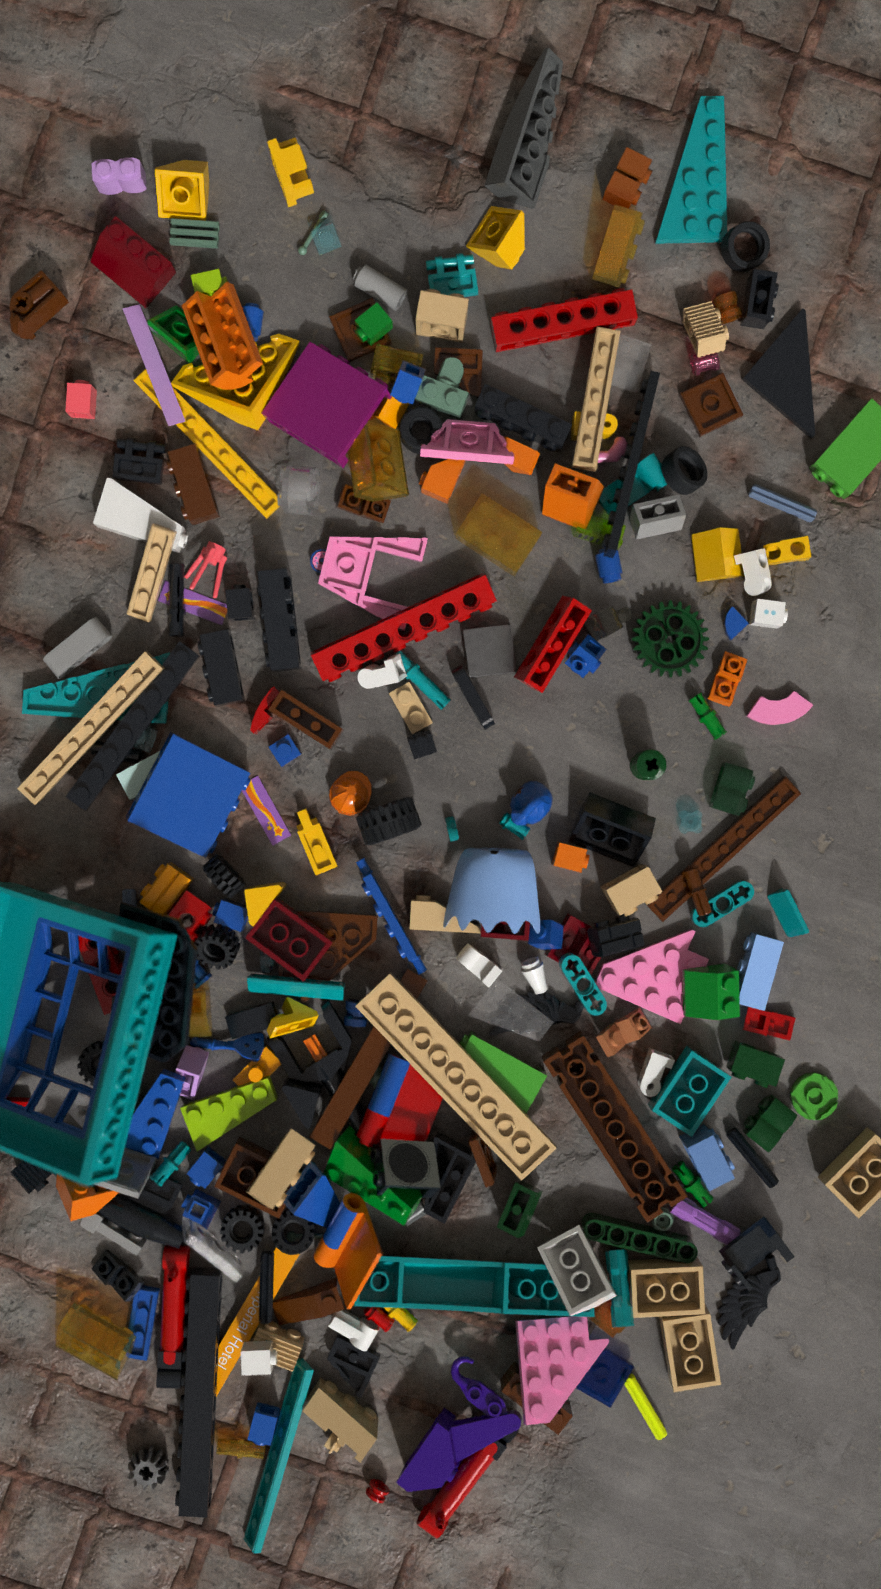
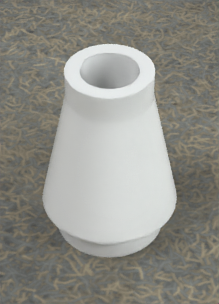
(534, 973)

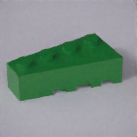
(354, 1171)

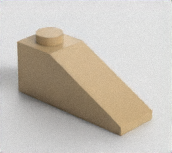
(430, 914)

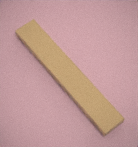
(596, 399)

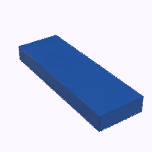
(142, 1320)

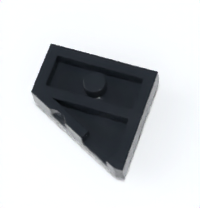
(353, 1364)

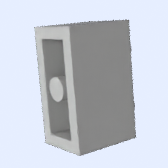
(657, 517)

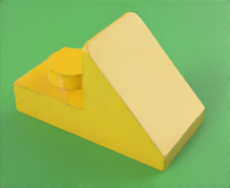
(295, 1018)

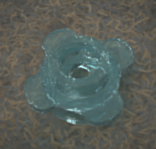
(695, 817)

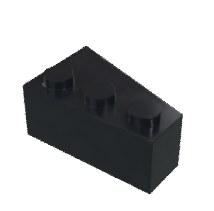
(454, 1168)

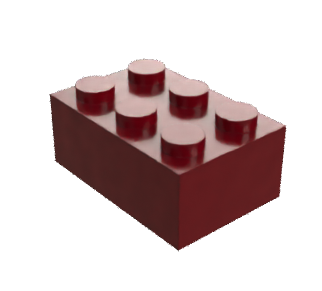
(289, 938)

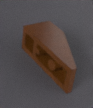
(310, 1303)

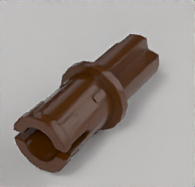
(697, 891)

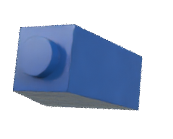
(312, 1197)

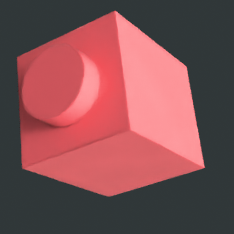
(81, 400)

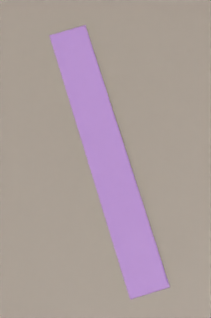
(154, 365)

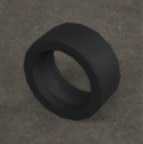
(761, 239)
(674, 475)

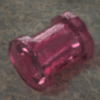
(704, 363)

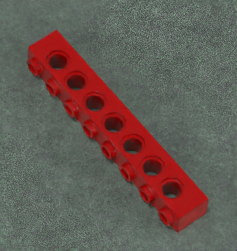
(483, 601)

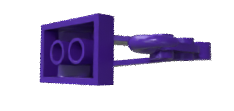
(453, 1440)

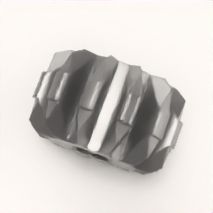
(157, 1467)

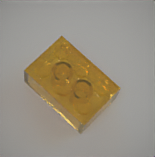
(498, 535)

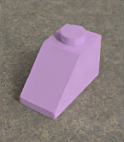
(192, 1067)

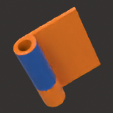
(349, 1247)

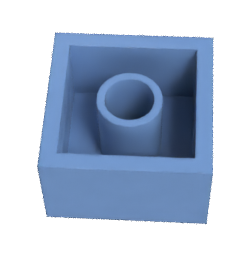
(707, 1157)

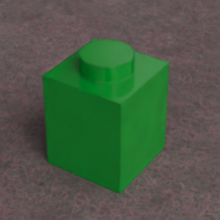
(373, 324)

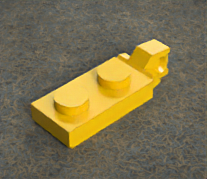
(315, 843)

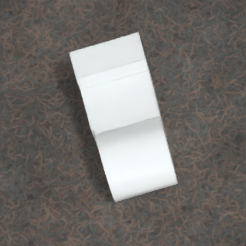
(756, 571)
(380, 675)
(479, 964)
(652, 1071)

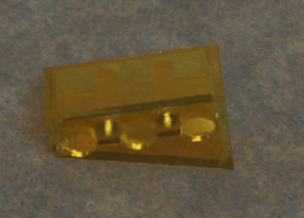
(618, 246)

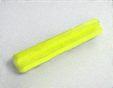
(645, 1407)

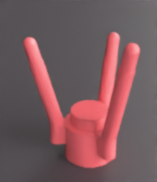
(210, 555)

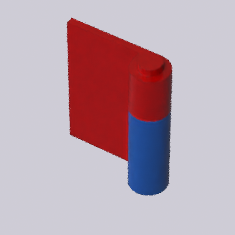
(400, 1105)

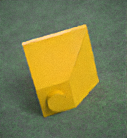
(183, 190)
(499, 237)

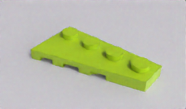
(221, 1112)

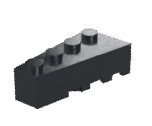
(279, 619)

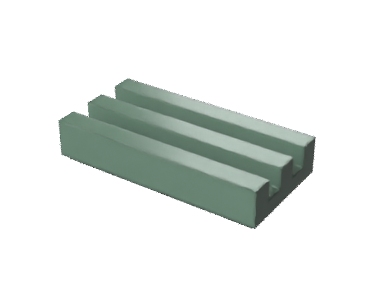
(197, 224)

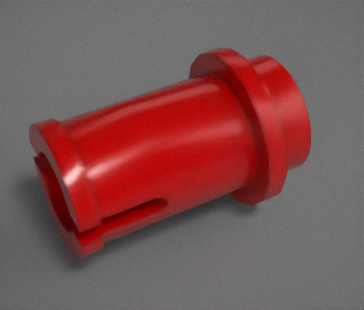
(379, 1317)

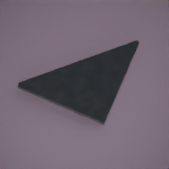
(785, 376)

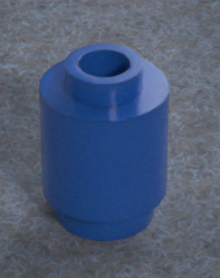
(254, 318)
(608, 568)

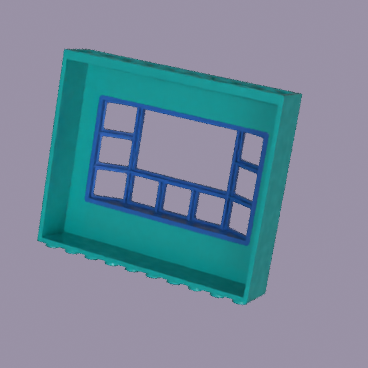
(25, 958)

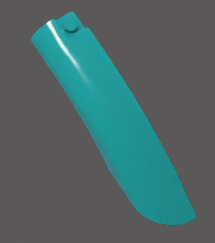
(463, 1287)

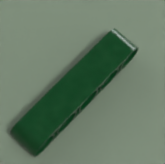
(647, 1245)

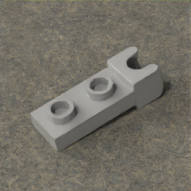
(115, 1233)

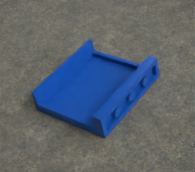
(188, 795)

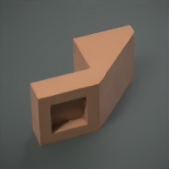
(623, 1031)

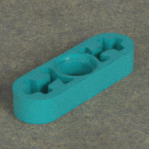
(733, 888)
(568, 973)

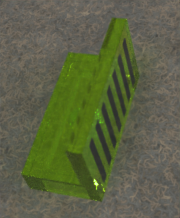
(596, 530)

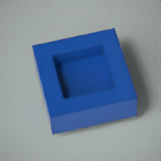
(285, 750)

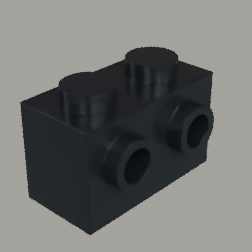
(759, 298)

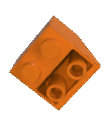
(571, 496)
(82, 1200)

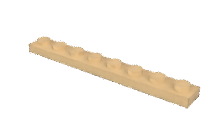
(91, 727)

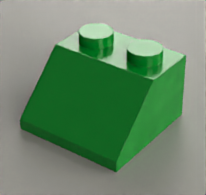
(711, 992)

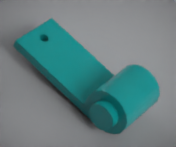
(647, 478)

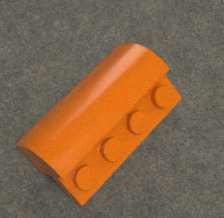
(223, 337)

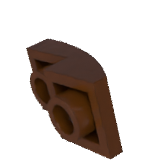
(370, 510)

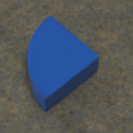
(733, 623)

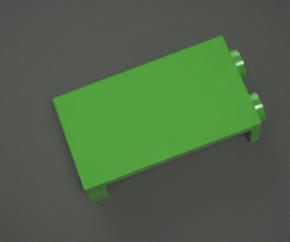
(852, 452)
(511, 1074)

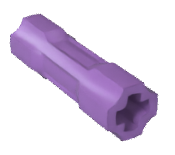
(719, 1229)

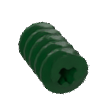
(657, 764)

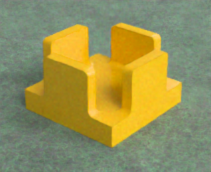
(290, 169)

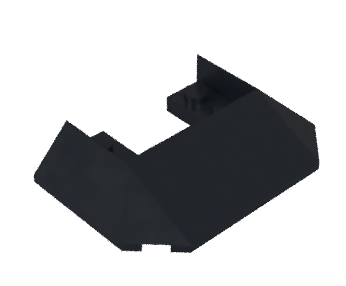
(175, 1009)

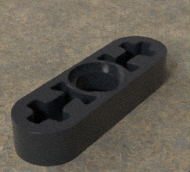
(472, 697)

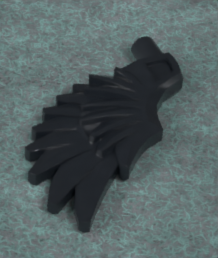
(552, 1008)
(744, 1306)

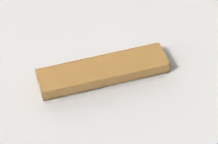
(151, 572)

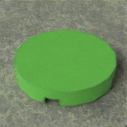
(814, 1096)

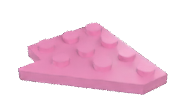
(653, 975)

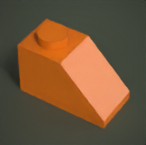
(441, 479)

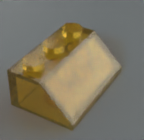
(378, 464)
(95, 1340)

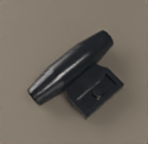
(146, 1214)

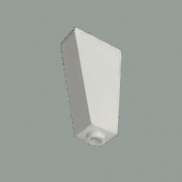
(132, 516)

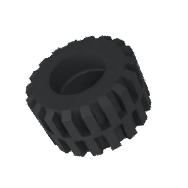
(388, 821)

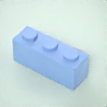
(758, 969)

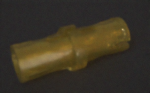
(240, 1448)

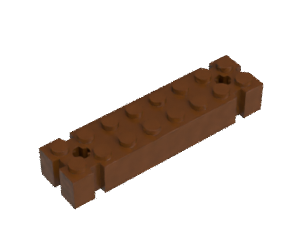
(614, 1127)

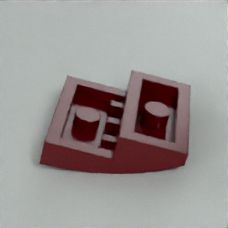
(576, 942)

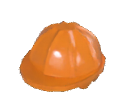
(350, 793)

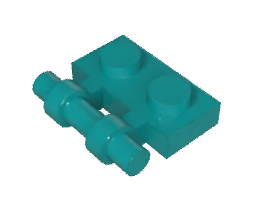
(458, 282)

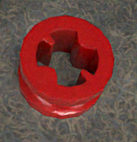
(377, 1491)

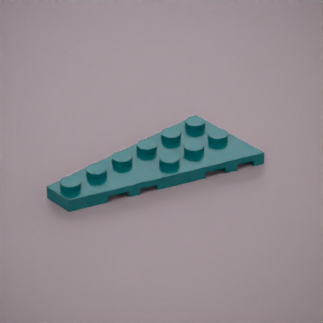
(699, 194)
(80, 694)

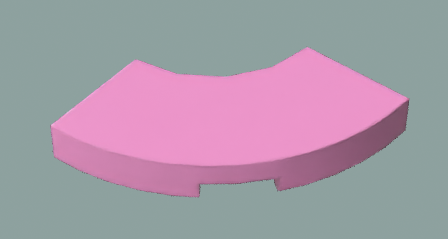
(781, 711)

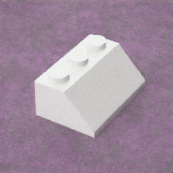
(576, 1271)

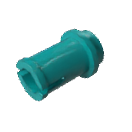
(519, 830)

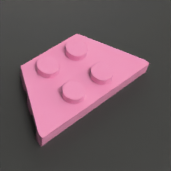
(468, 442)

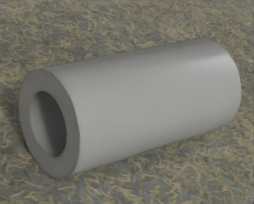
(380, 287)

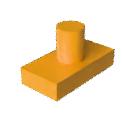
(257, 1070)

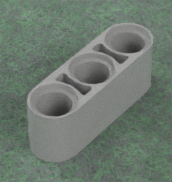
(77, 647)

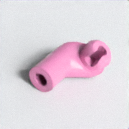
(615, 452)

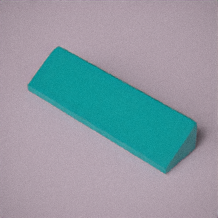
(296, 987)

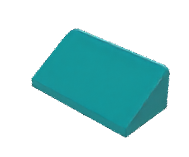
(788, 913)

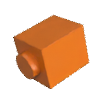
(570, 857)

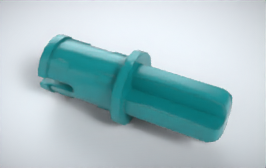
(170, 1163)

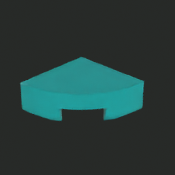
(452, 829)

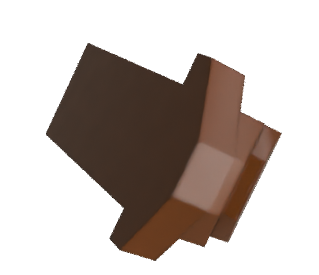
(35, 305)

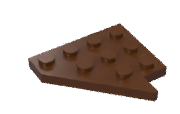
(351, 935)

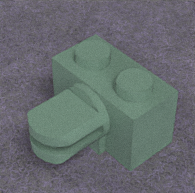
(444, 392)

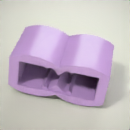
(119, 176)

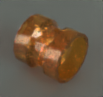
(728, 307)

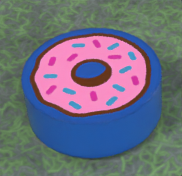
(317, 560)

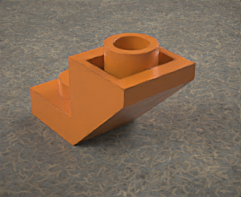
(524, 457)

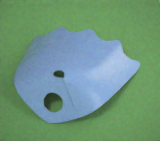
(494, 889)

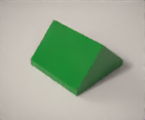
(175, 332)

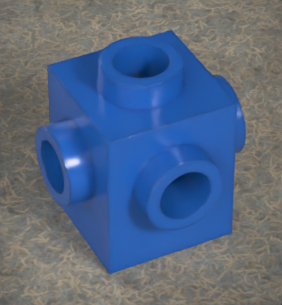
(585, 656)

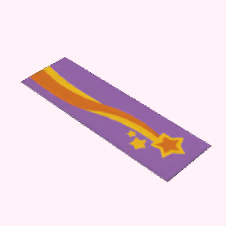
(198, 605)
(266, 811)

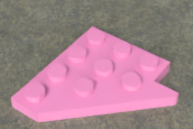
(552, 1362)

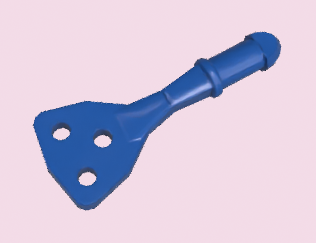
(237, 1045)

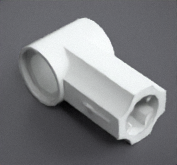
(359, 1331)

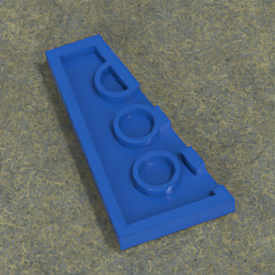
(154, 1115)

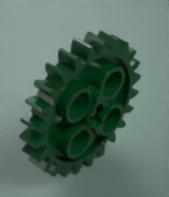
(688, 628)

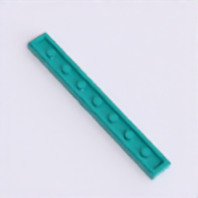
(278, 1455)

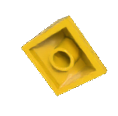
(715, 554)
(259, 898)

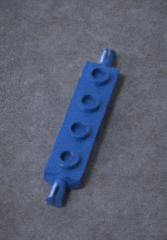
(384, 909)

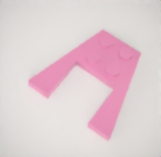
(349, 566)

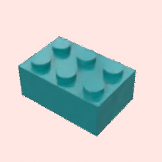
(689, 1091)

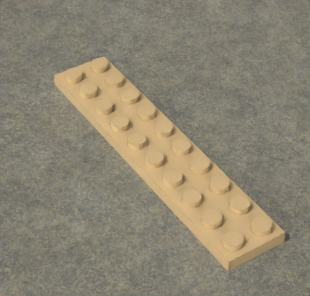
(456, 1076)

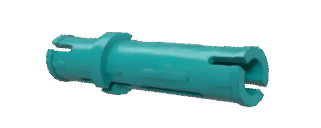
(423, 682)

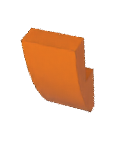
(727, 679)

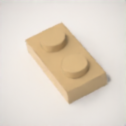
(410, 708)

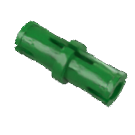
(707, 716)
(692, 1183)

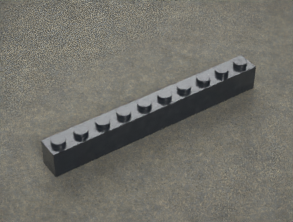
(200, 1392)

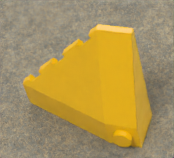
(248, 402)

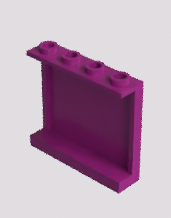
(325, 402)

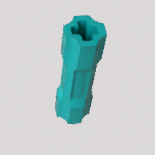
(618, 1275)

